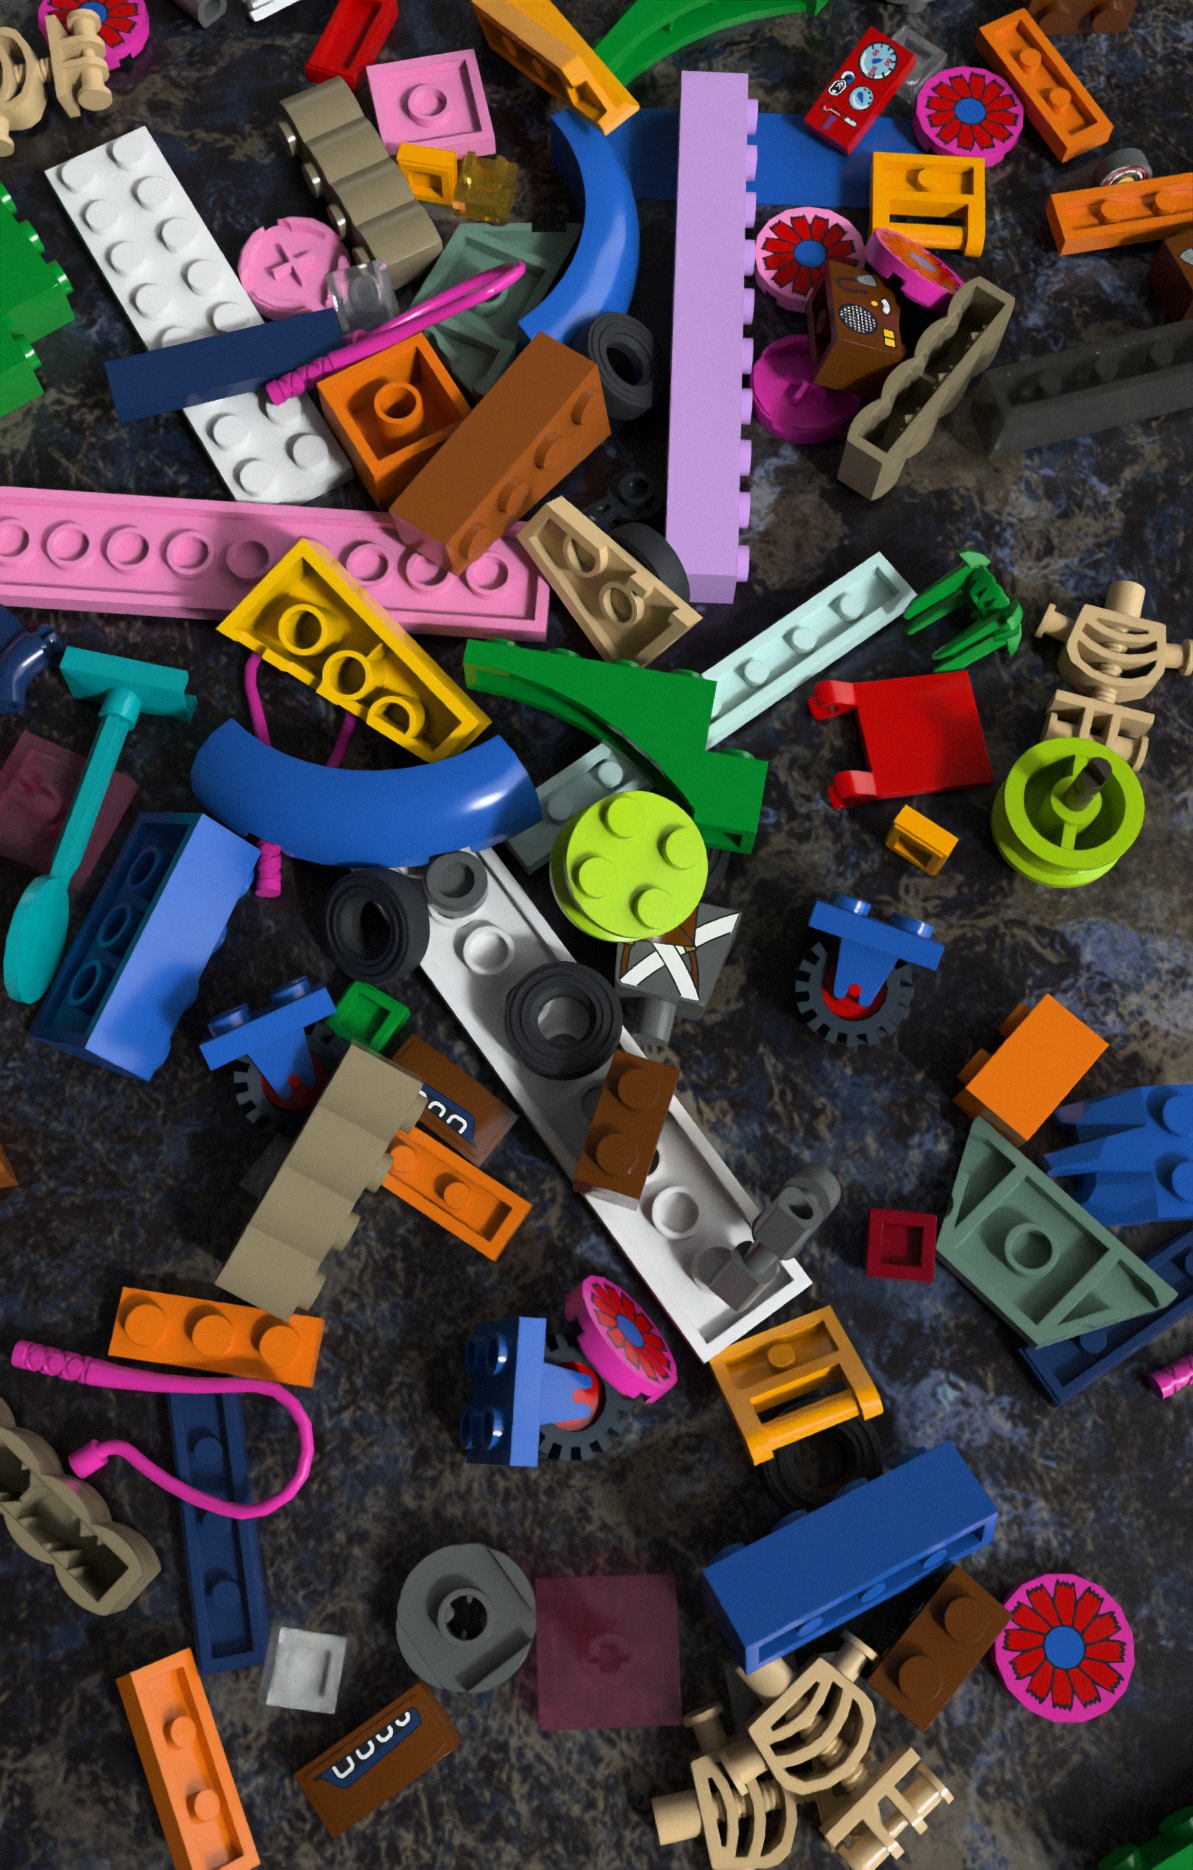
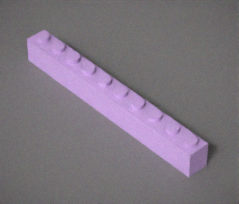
(707, 334)

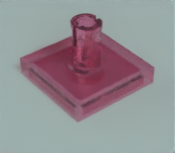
(35, 800)
(607, 1651)

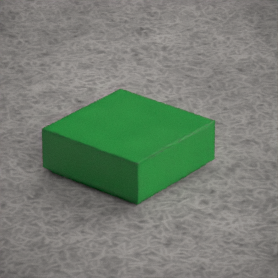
(367, 1017)

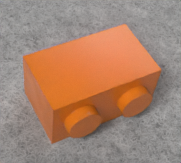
(1030, 1070)

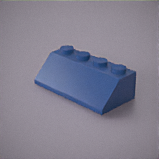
(146, 943)

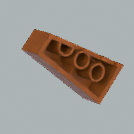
(504, 455)

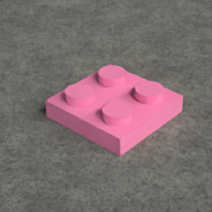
(432, 104)

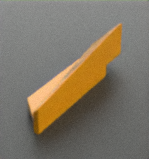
(557, 58)

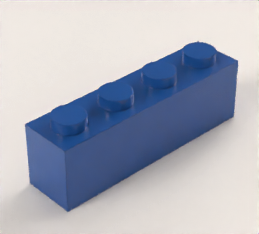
(847, 1554)

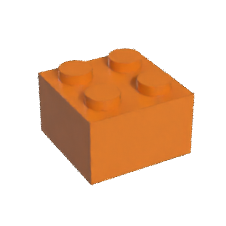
(392, 415)

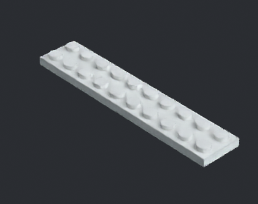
(690, 1201)

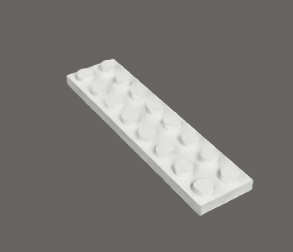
(181, 291)

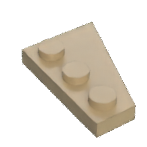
(603, 587)

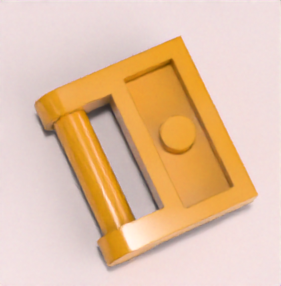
(930, 189)
(787, 1365)

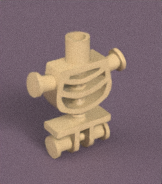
(73, 66)
(1102, 659)
(782, 1694)
(699, 1811)

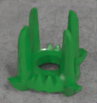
(971, 583)

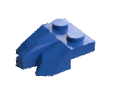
(1128, 1154)

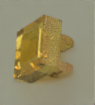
(485, 188)

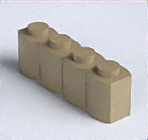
(358, 181)
(924, 388)
(320, 1180)
(69, 1524)

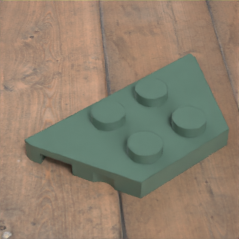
(484, 338)
(1037, 1250)

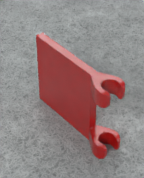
(913, 735)

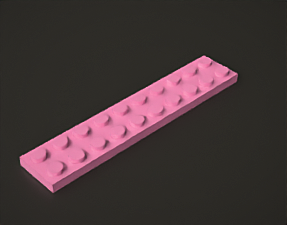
(210, 554)

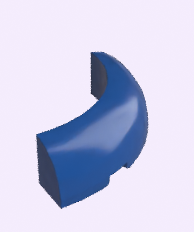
(608, 255)
(364, 814)

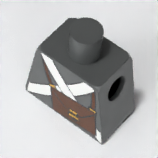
(674, 971)

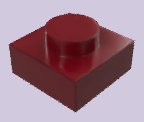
(900, 1246)

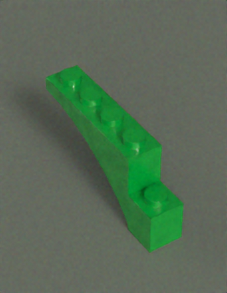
(659, 27)
(30, 305)
(646, 718)

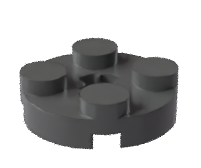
(425, 1610)

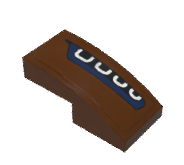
(457, 1105)
(378, 1758)

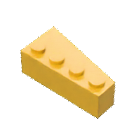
(349, 649)

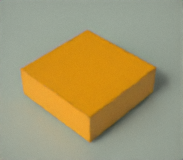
(429, 172)
(920, 840)

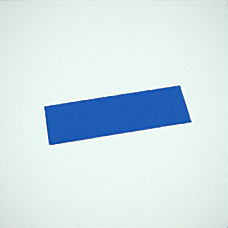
(791, 161)

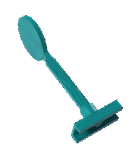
(42, 914)

